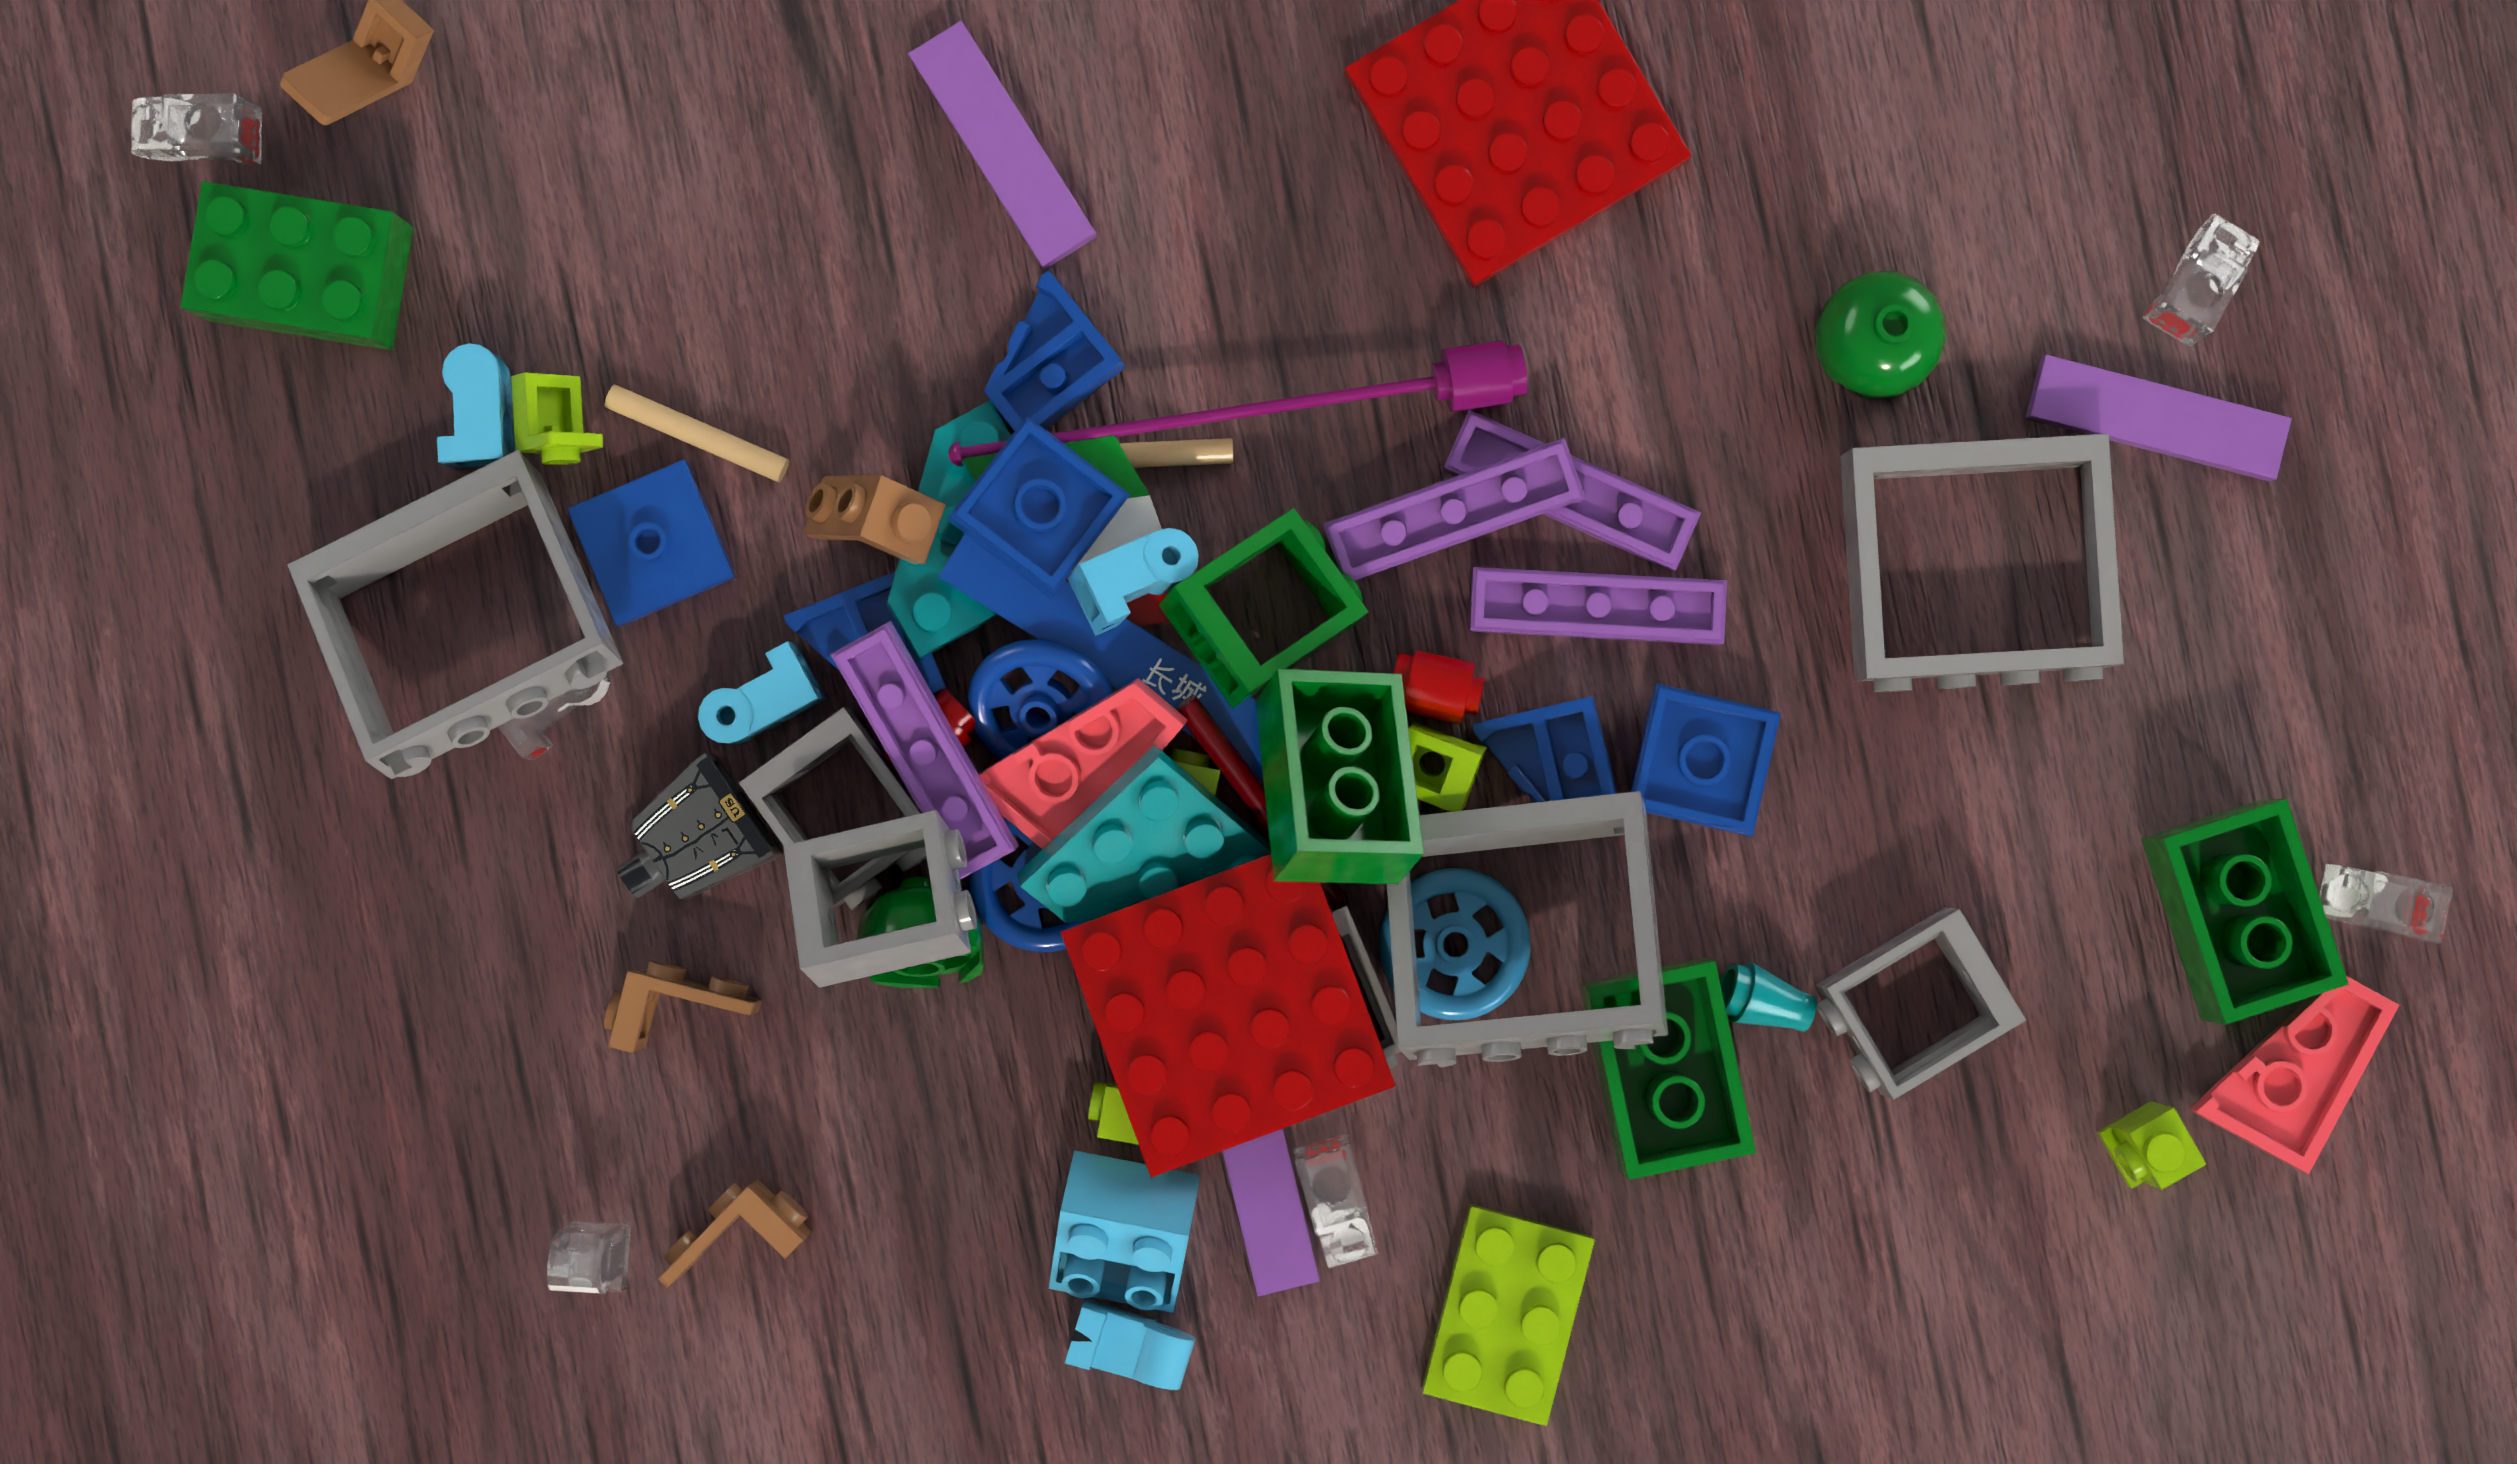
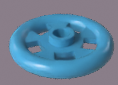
(1508, 944)

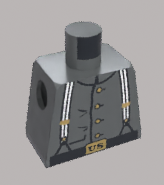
(697, 834)

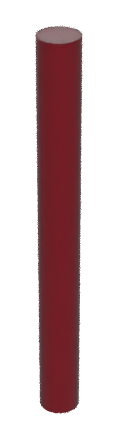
(1236, 770)

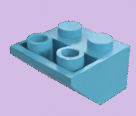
(1123, 1232)

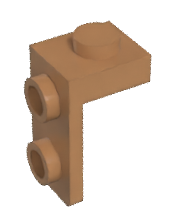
(369, 67)
(874, 513)
(633, 1010)
(774, 1217)

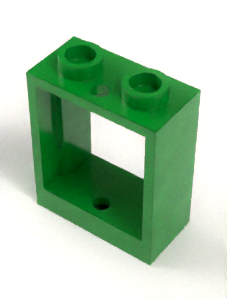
(1215, 639)

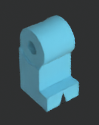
(480, 408)
(1130, 571)
(763, 703)
(1129, 1346)

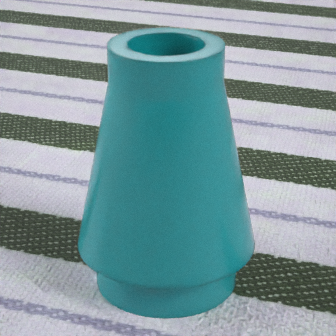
(1764, 999)

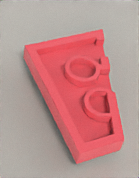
(1073, 764)
(2301, 1075)

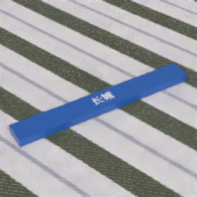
(1119, 653)

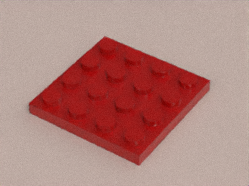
(1516, 123)
(1226, 1012)

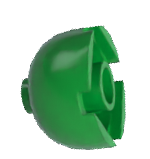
(1880, 334)
(911, 907)

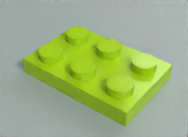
(1508, 1314)

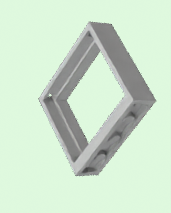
(1865, 464)
(409, 536)
(1559, 1032)

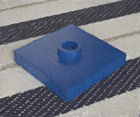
(1038, 507)
(651, 543)
(1704, 759)

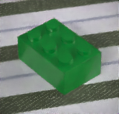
(297, 265)
(1338, 777)
(2244, 911)
(1681, 1095)

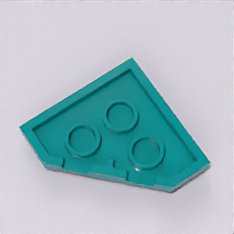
(920, 602)
(1138, 842)

